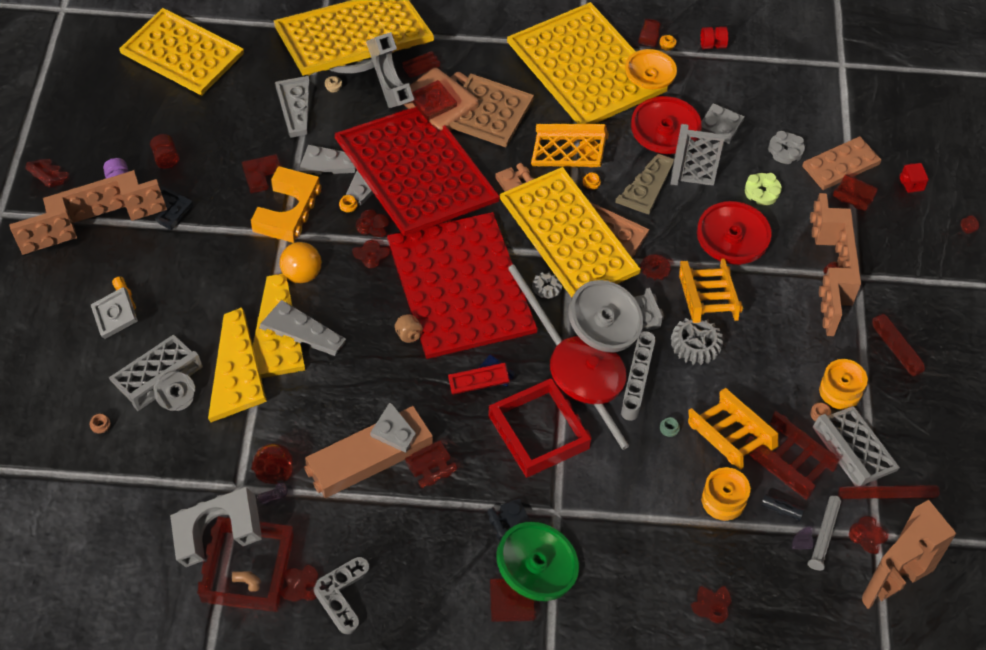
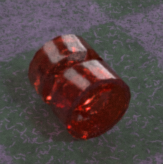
(164, 151)

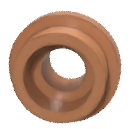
(97, 419)

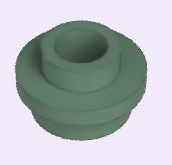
(669, 422)

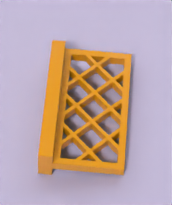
(570, 133)

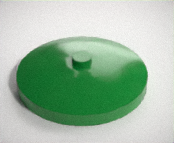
(537, 561)

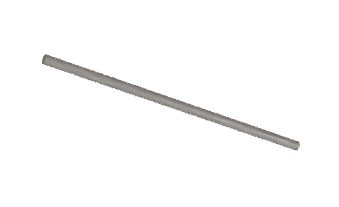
(557, 339)

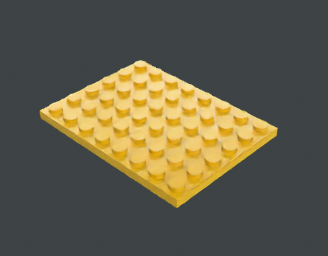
(340, 32)
(582, 64)

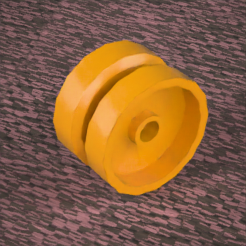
(843, 384)
(725, 493)

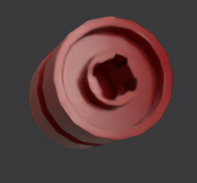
(714, 37)

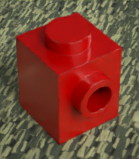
(914, 177)

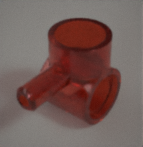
(650, 33)

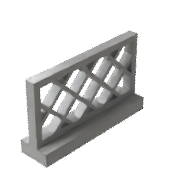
(683, 155)
(145, 393)
(851, 464)

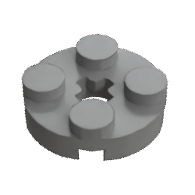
(782, 139)
(163, 388)

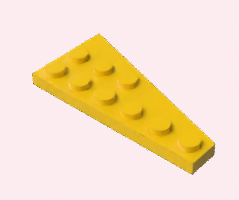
(275, 353)
(237, 374)

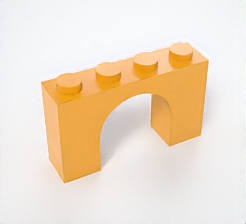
(288, 224)

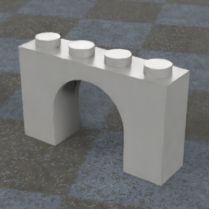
(381, 53)
(191, 522)

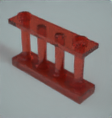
(787, 472)

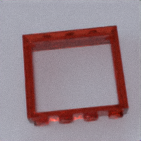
(213, 550)

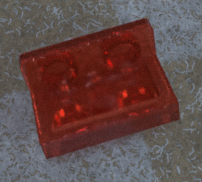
(855, 192)

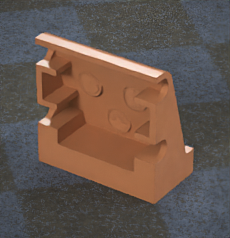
(912, 555)

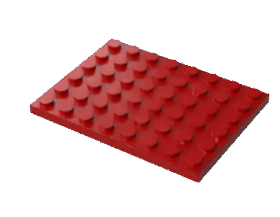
(416, 170)
(461, 285)

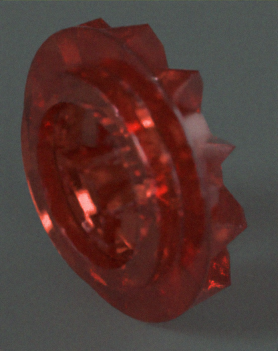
(653, 261)

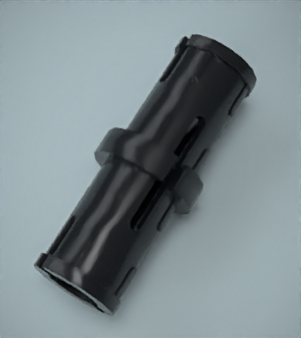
(782, 507)

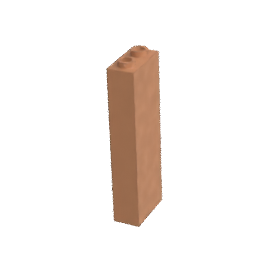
(361, 456)

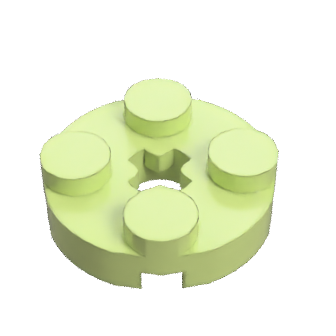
(764, 180)

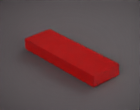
(478, 378)

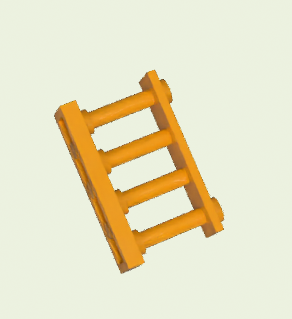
(694, 297)
(741, 413)

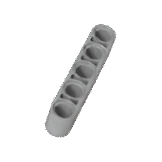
(637, 383)

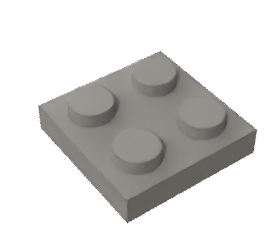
(722, 121)
(114, 313)

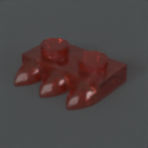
(46, 172)

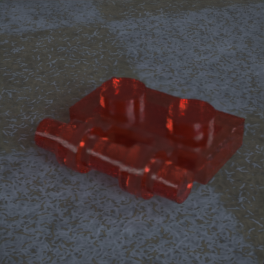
(427, 459)

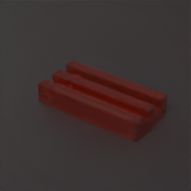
(420, 64)

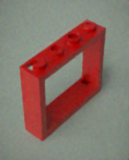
(528, 466)

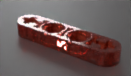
(898, 345)

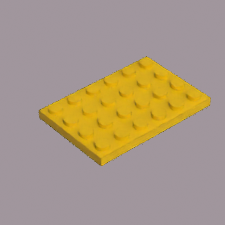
(182, 51)

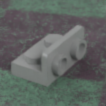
(651, 313)

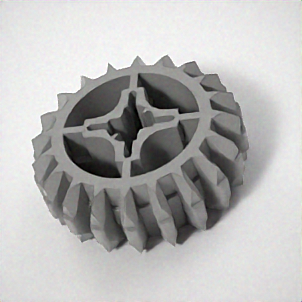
(694, 347)

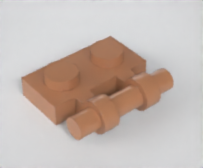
(509, 179)

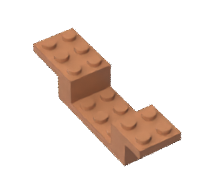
(83, 203)
(841, 284)

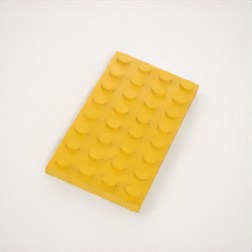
(568, 231)

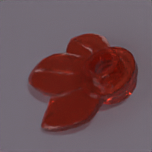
(372, 223)
(370, 253)
(868, 534)
(298, 582)
(710, 602)

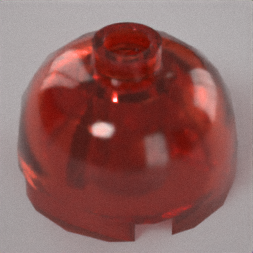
(272, 463)

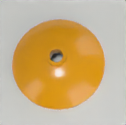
(650, 69)

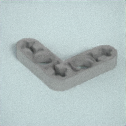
(334, 594)

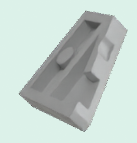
(393, 430)

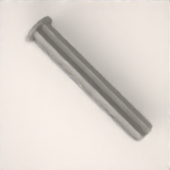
(825, 533)

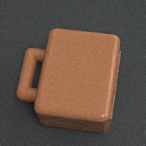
(465, 100)

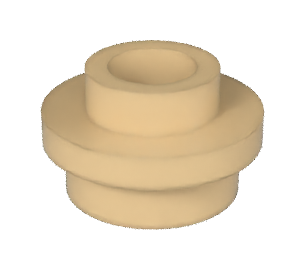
(333, 83)

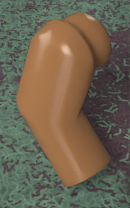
(248, 577)

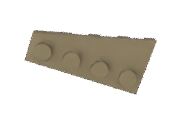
(646, 187)

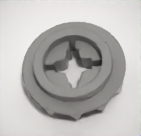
(550, 290)

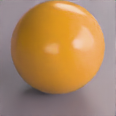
(300, 262)

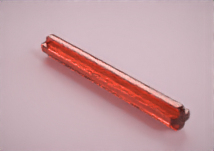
(860, 492)

